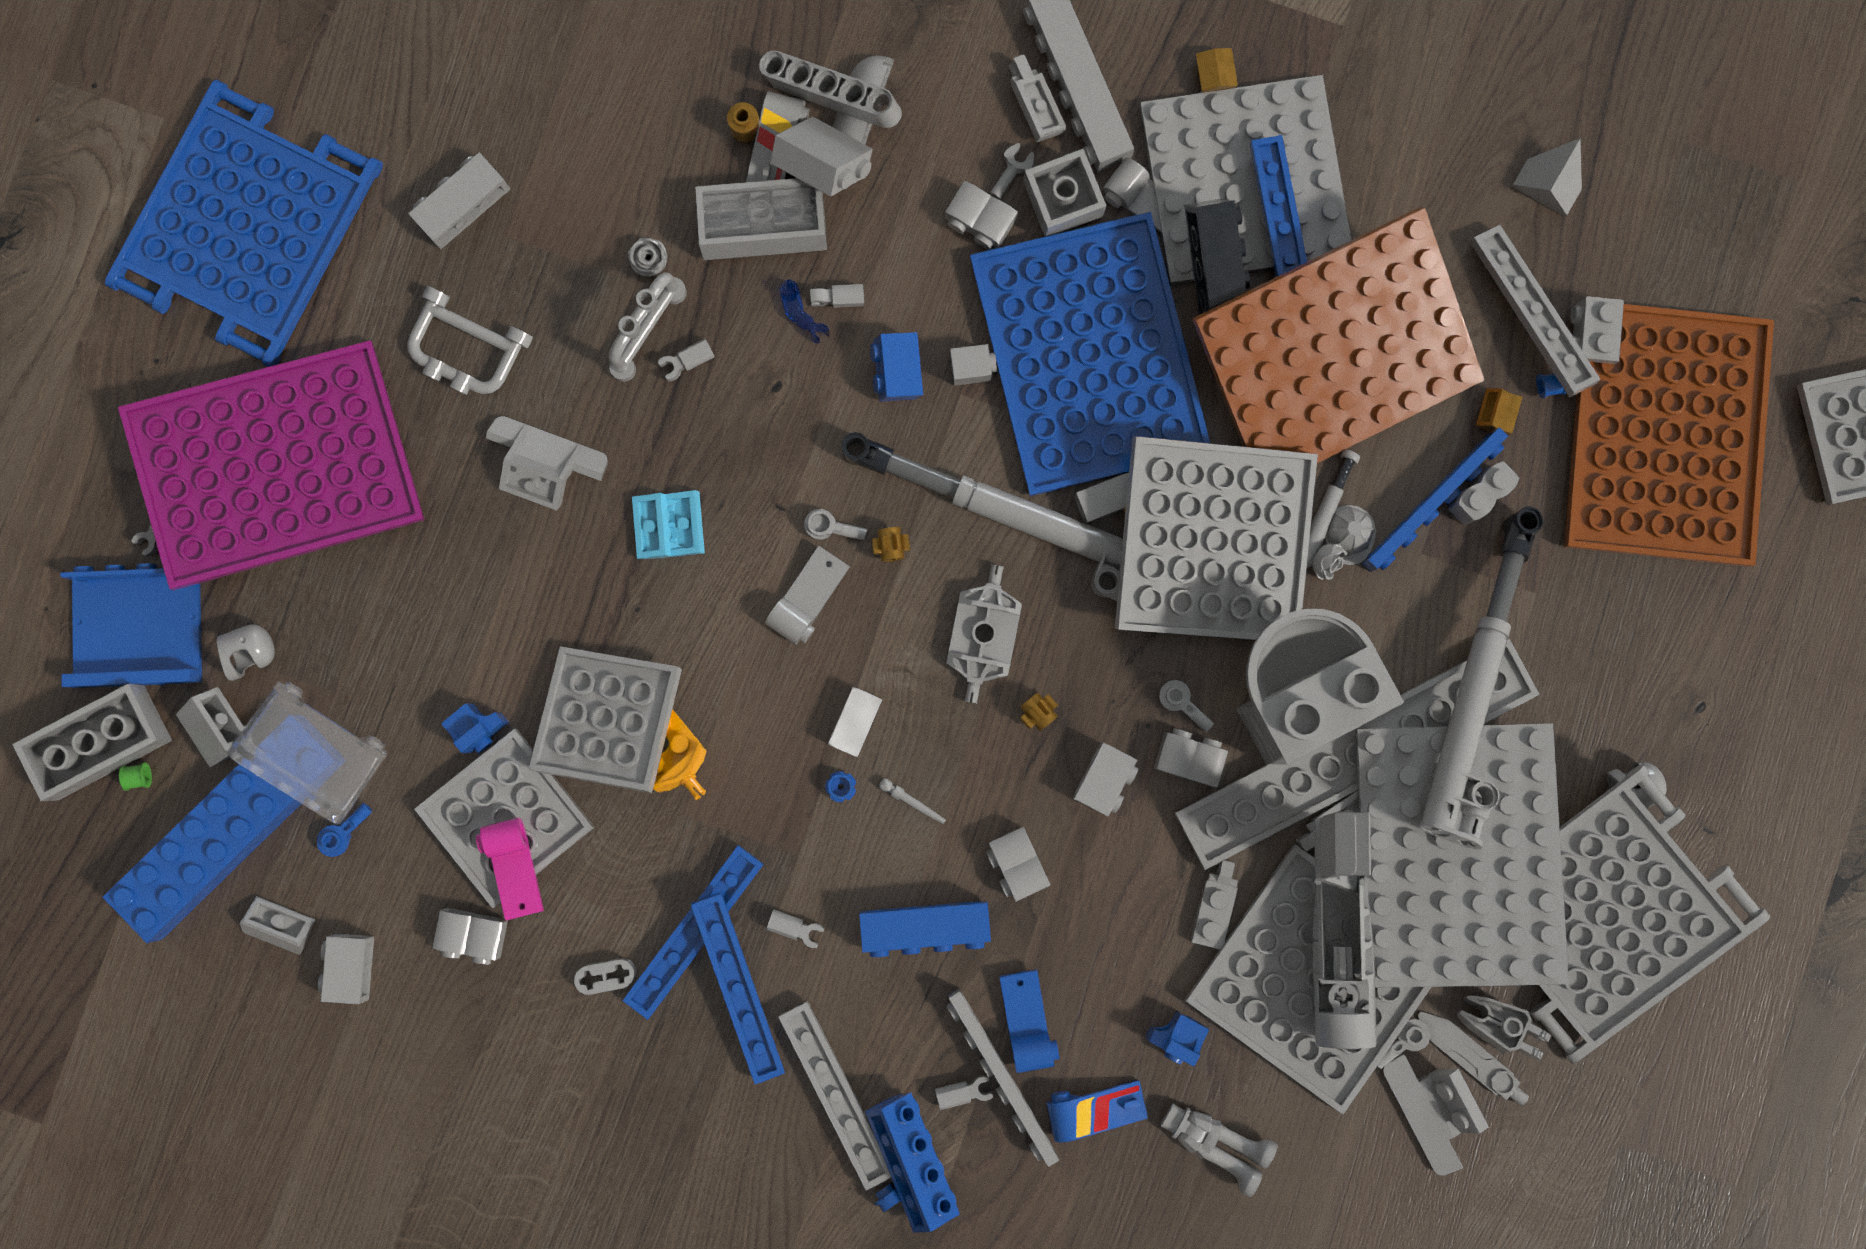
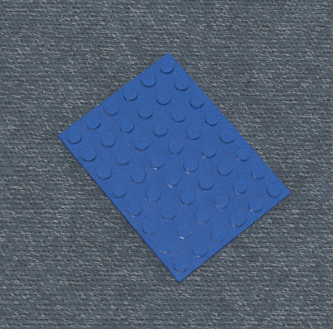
(1087, 350)

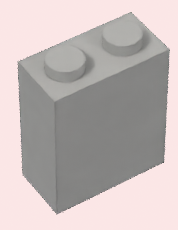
(821, 156)

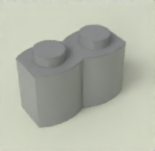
(980, 215)
(1484, 491)
(1190, 758)
(1018, 863)
(469, 935)

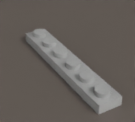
(1535, 311)
(1008, 1089)
(835, 1094)

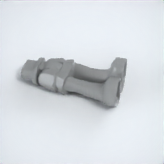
(1201, 1133)

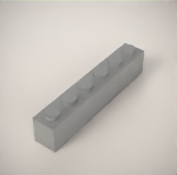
(1080, 81)

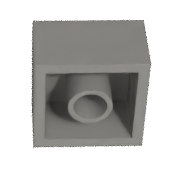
(1064, 193)

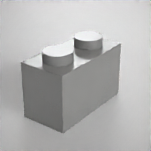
(210, 725)
(1105, 779)
(346, 968)

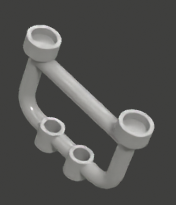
(663, 291)
(461, 381)

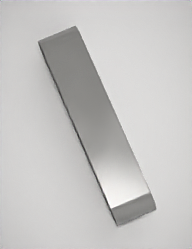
(839, 98)

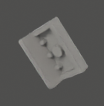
(1598, 328)

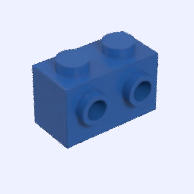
(897, 366)

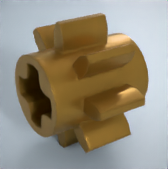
(890, 544)
(1038, 711)

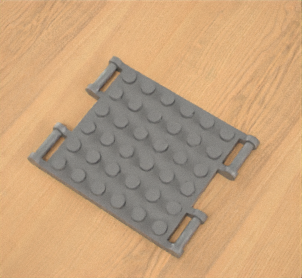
(1634, 915)

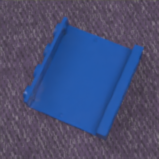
(133, 628)

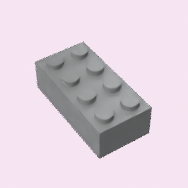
(92, 742)

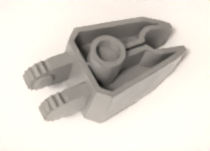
(1502, 1026)

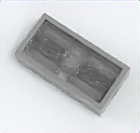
(760, 219)

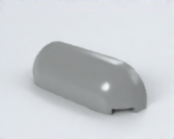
(871, 70)

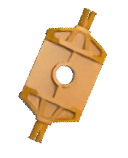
(680, 759)

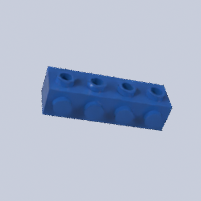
(925, 926)
(912, 1162)

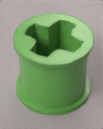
(135, 776)

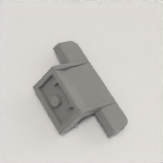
(541, 461)
(1436, 1109)

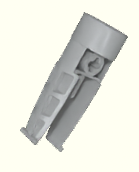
(1344, 1024)

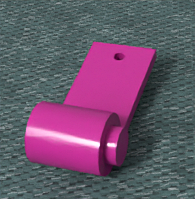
(513, 867)

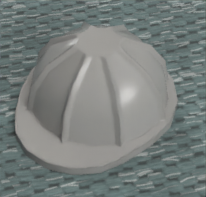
(1354, 531)

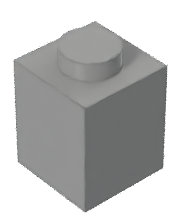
(972, 364)

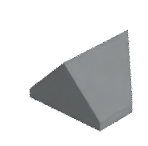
(1553, 177)

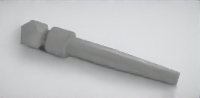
(898, 793)

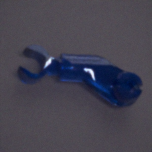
(794, 310)

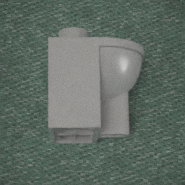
(1312, 683)

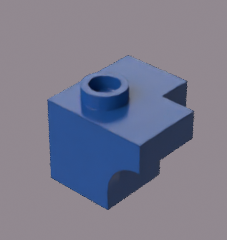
(472, 729)
(1179, 1038)

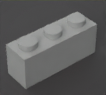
(459, 200)

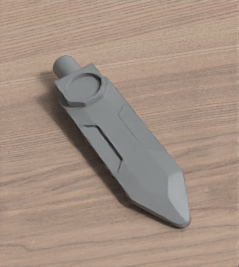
(1473, 1058)

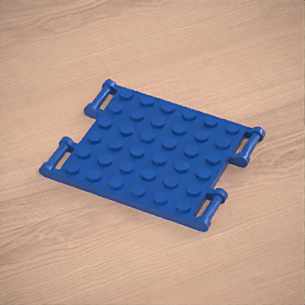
(243, 223)

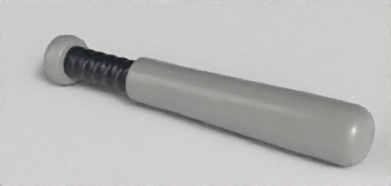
(1329, 504)

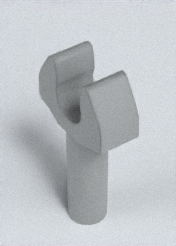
(1013, 168)

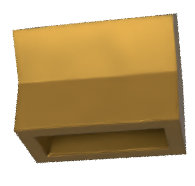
(1216, 69)
(1499, 410)

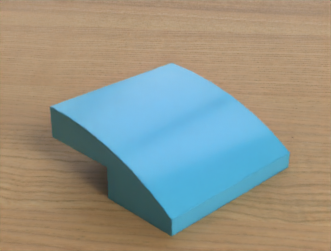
(668, 525)

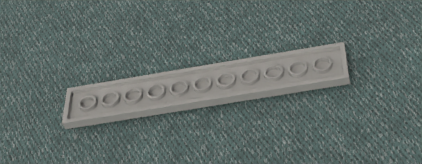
(1287, 793)

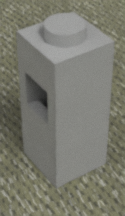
(1103, 499)

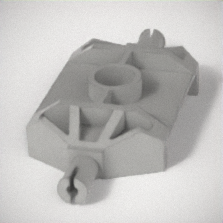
(989, 659)

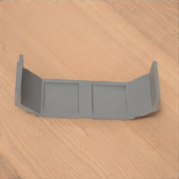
(1343, 849)

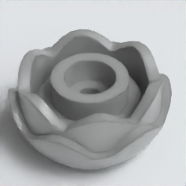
(643, 248)
(1328, 560)

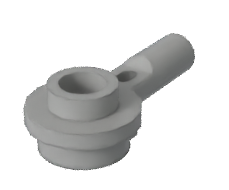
(821, 524)
(1176, 696)
(1412, 1037)

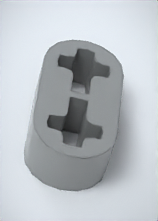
(606, 983)

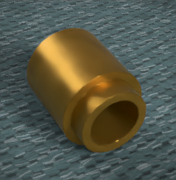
(743, 122)

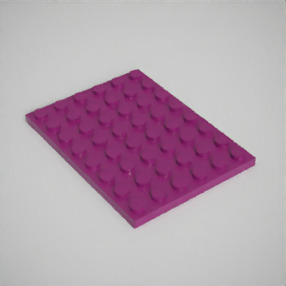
(270, 464)

